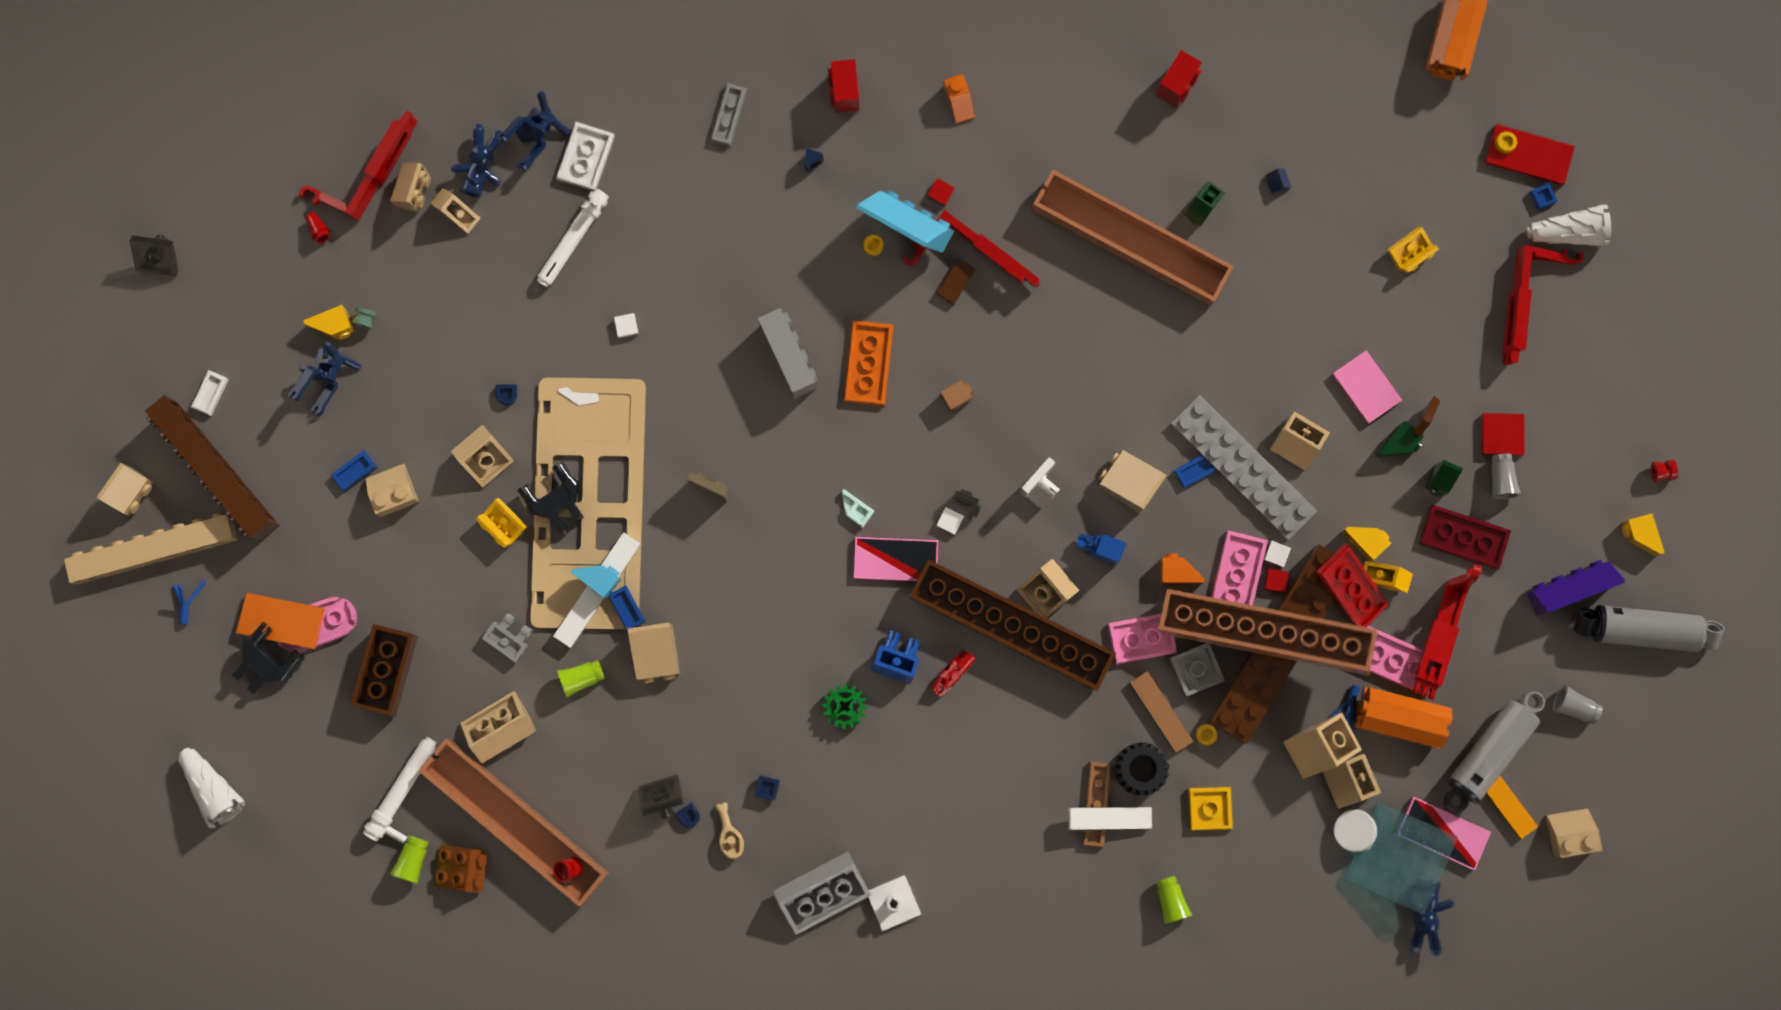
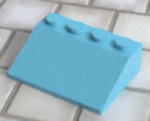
(907, 220)

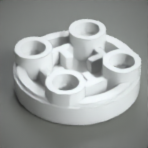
(1355, 830)

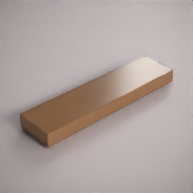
(1161, 712)
(1097, 798)

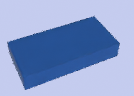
(354, 471)
(1193, 471)
(626, 608)

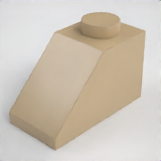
(455, 210)

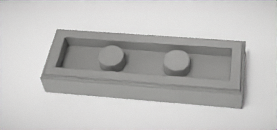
(728, 114)

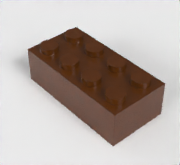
(384, 670)

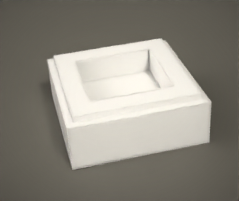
(626, 325)
(950, 521)
(1277, 554)

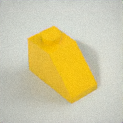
(332, 322)
(1643, 534)
(1368, 541)
(1389, 576)

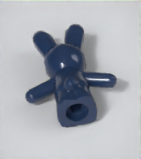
(480, 159)
(1429, 925)

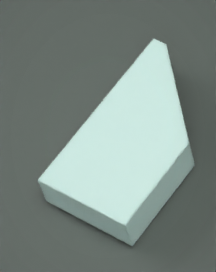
(856, 510)

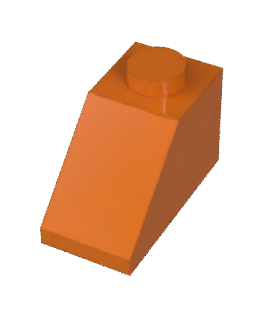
(959, 98)
(1178, 571)

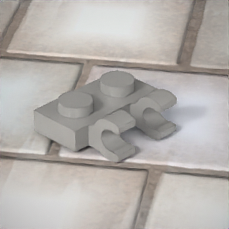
(505, 641)

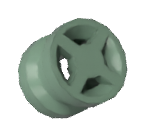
(363, 318)

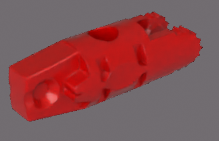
(952, 673)

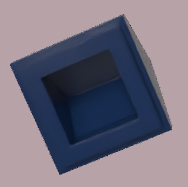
(812, 159)
(1278, 180)

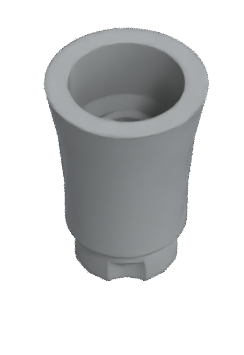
(1504, 477)
(1576, 705)

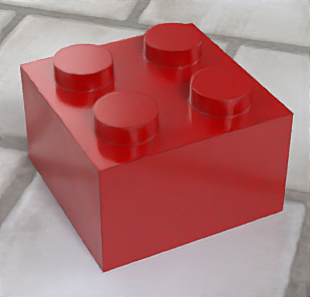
(843, 79)
(1179, 79)

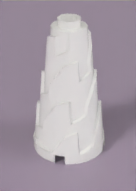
(1576, 228)
(209, 789)

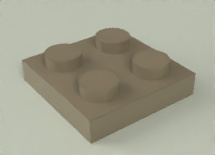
(715, 488)

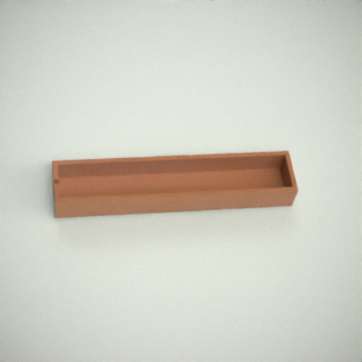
(1132, 238)
(511, 819)

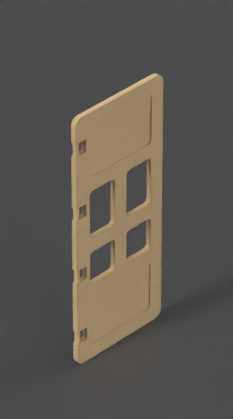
(591, 430)

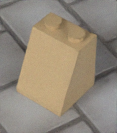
(1131, 481)
(654, 652)
(1322, 746)

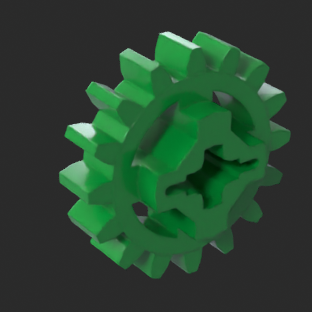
(838, 699)

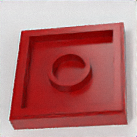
(1503, 434)

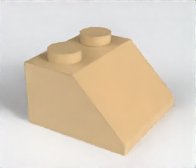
(482, 456)
(125, 489)
(391, 490)
(1047, 589)
(1573, 833)

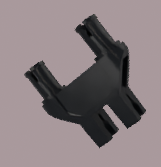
(556, 501)
(262, 662)

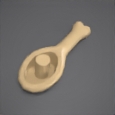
(730, 839)

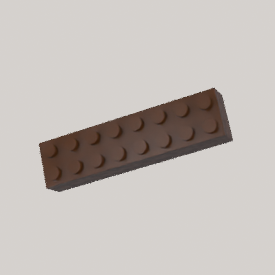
(212, 468)

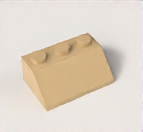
(497, 727)

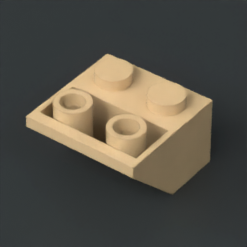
(411, 186)
(1299, 441)
(1351, 781)

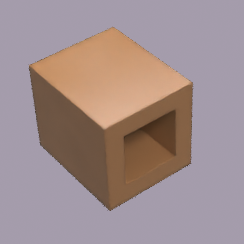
(956, 395)

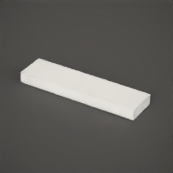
(1110, 818)

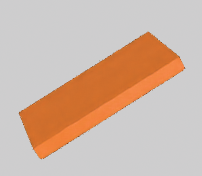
(868, 363)
(290, 621)

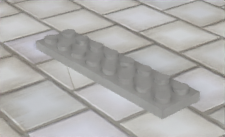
(1243, 467)

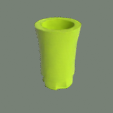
(580, 677)
(410, 860)
(1172, 900)

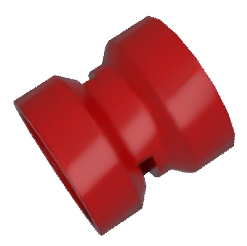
(1663, 471)
(567, 869)

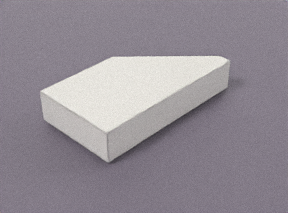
(579, 398)

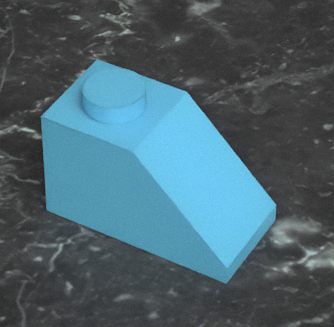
(599, 578)

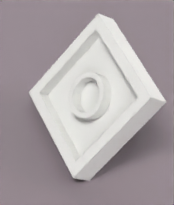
(1039, 480)
(893, 903)

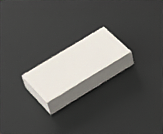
(209, 393)

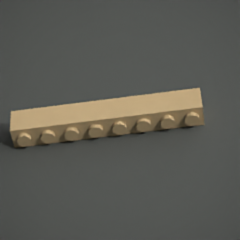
(150, 549)

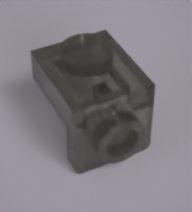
(965, 498)

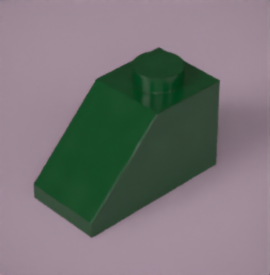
(1204, 203)
(1401, 442)
(1443, 478)

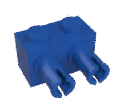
(895, 663)

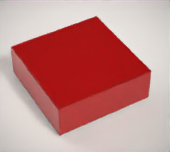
(941, 192)
(1276, 580)

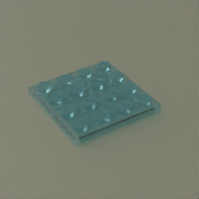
(1403, 859)

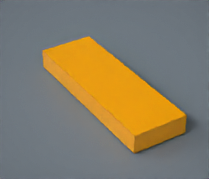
(1511, 808)

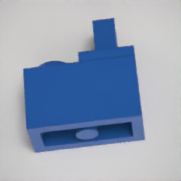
(1102, 548)

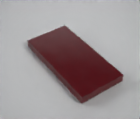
(1465, 537)

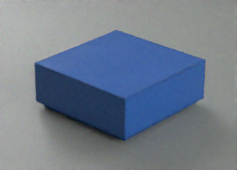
(1543, 196)

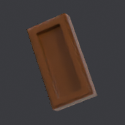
(956, 281)
(1427, 416)

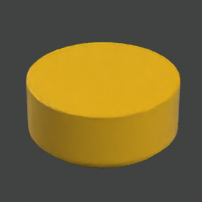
(1506, 142)
(873, 245)
(1206, 734)

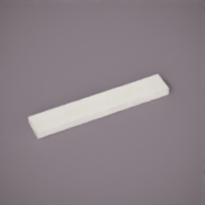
(590, 600)

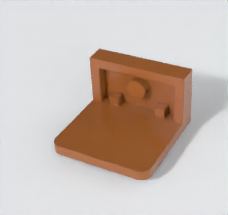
(461, 868)

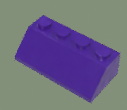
(1574, 587)

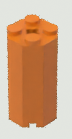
(1455, 38)
(1403, 717)

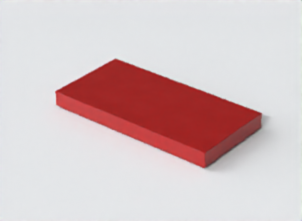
(1532, 156)
(1352, 587)

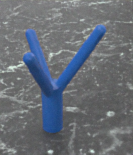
(183, 618)
(1350, 703)

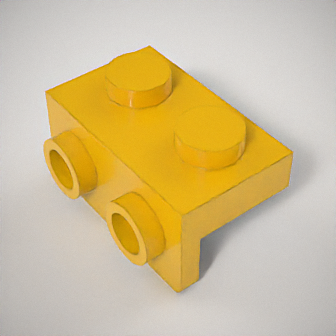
(1412, 250)
(501, 523)

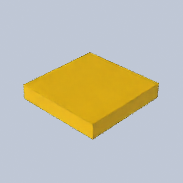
(1210, 808)

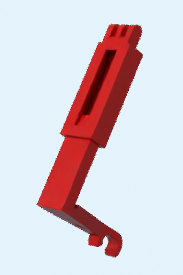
(376, 170)
(987, 249)
(1520, 298)
(1443, 633)

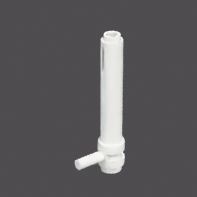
(573, 236)
(383, 816)

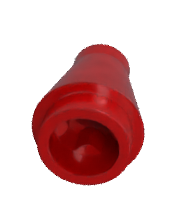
(318, 230)

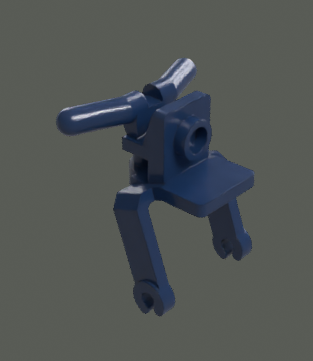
(533, 129)
(325, 368)

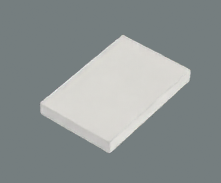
(585, 156)

